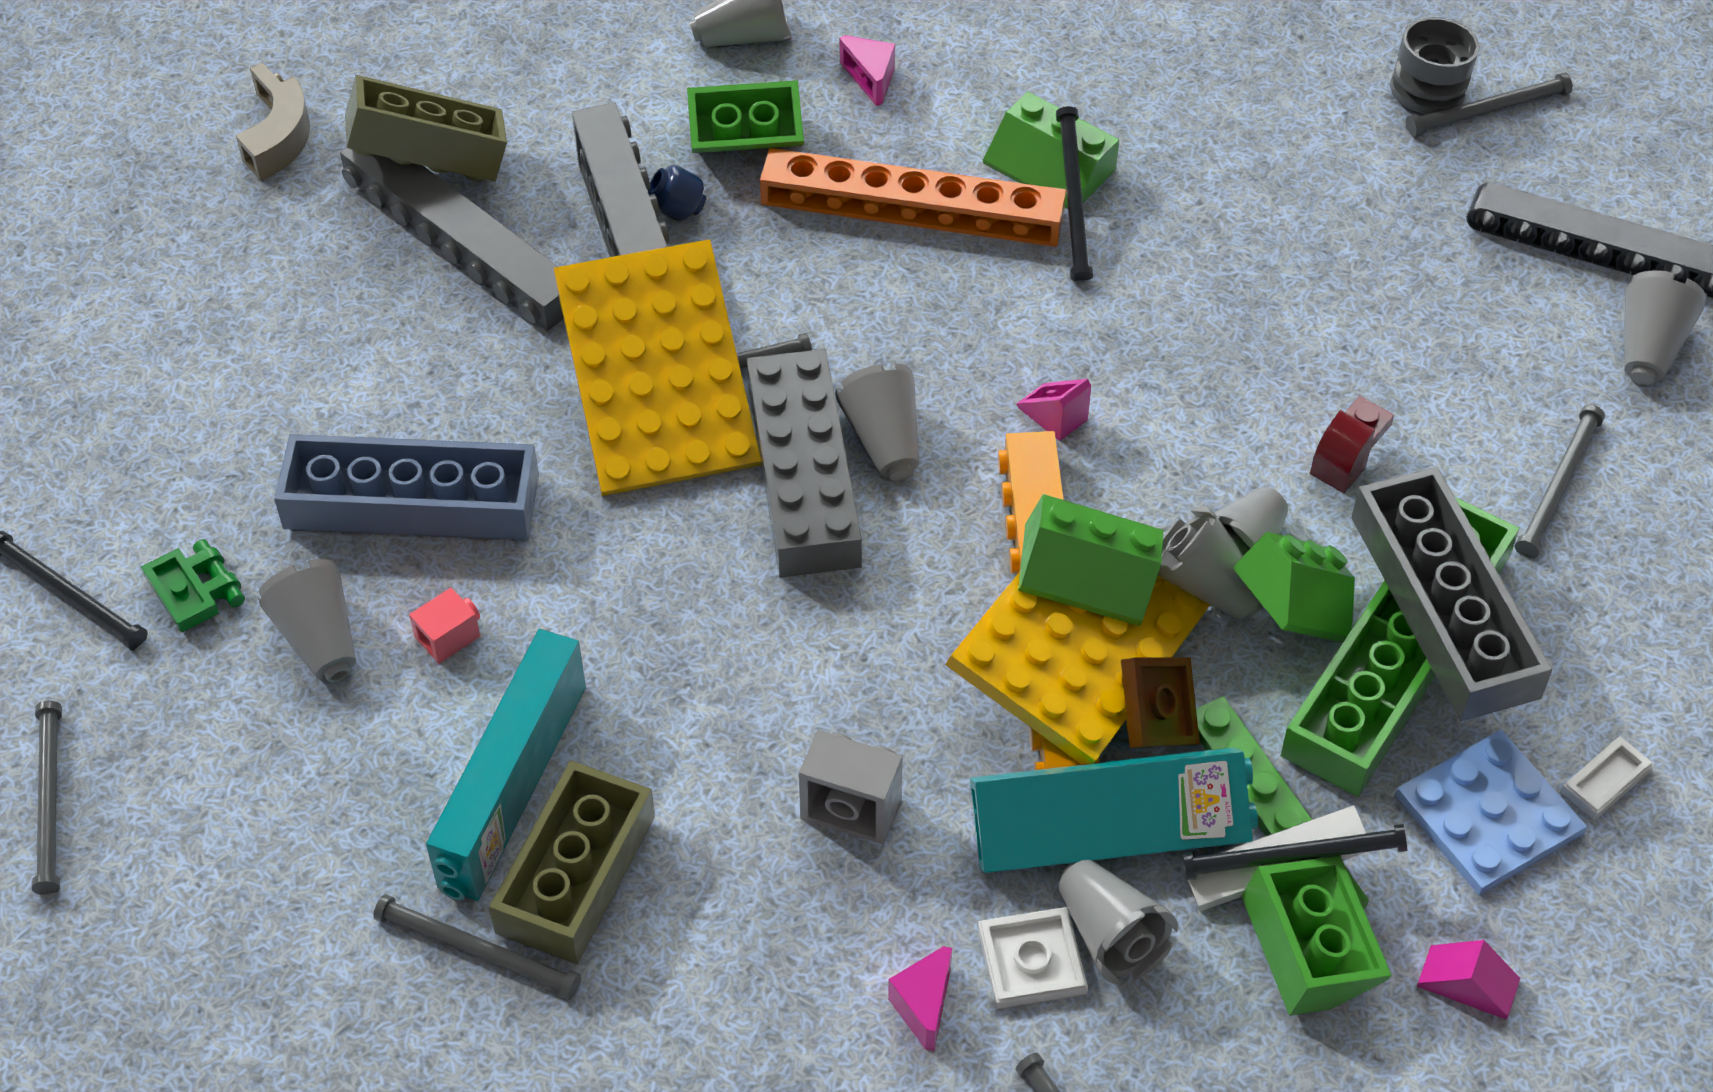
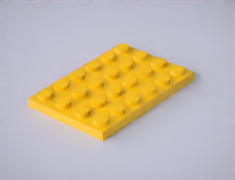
(656, 367)
(1064, 663)

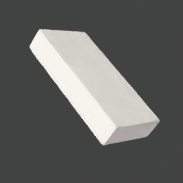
(1607, 778)

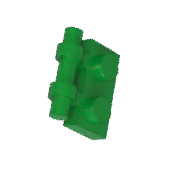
(181, 590)

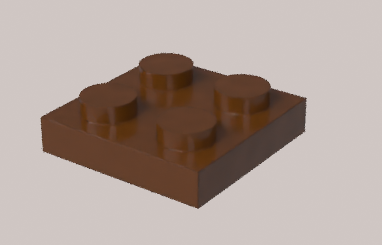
(1160, 702)

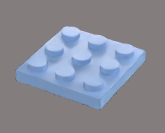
(1490, 811)

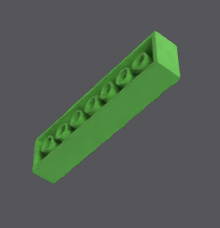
(1374, 681)

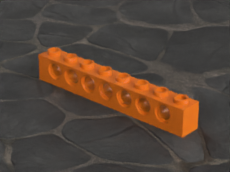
(913, 197)

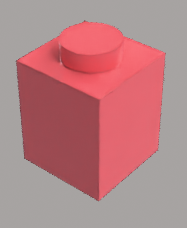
(445, 624)

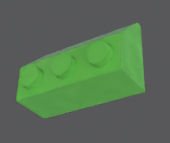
(745, 116)
(1031, 149)
(1090, 559)
(1301, 585)
(1314, 934)

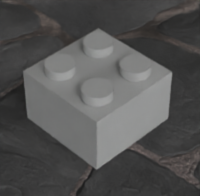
(850, 786)

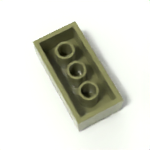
(425, 129)
(572, 862)

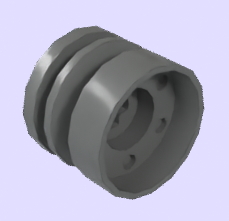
(1434, 65)

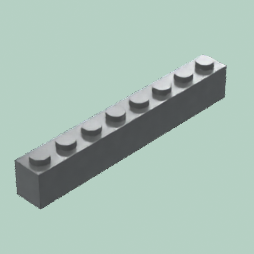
(461, 232)

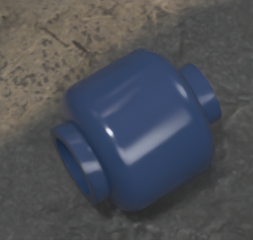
(678, 192)

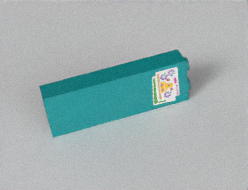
(506, 766)
(1112, 809)

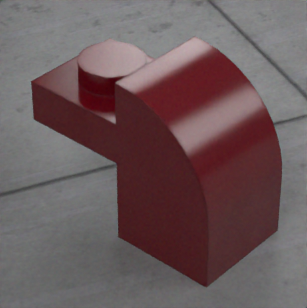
(1347, 443)

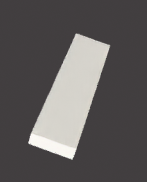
(1225, 886)

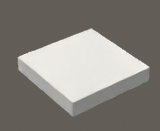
(1032, 957)

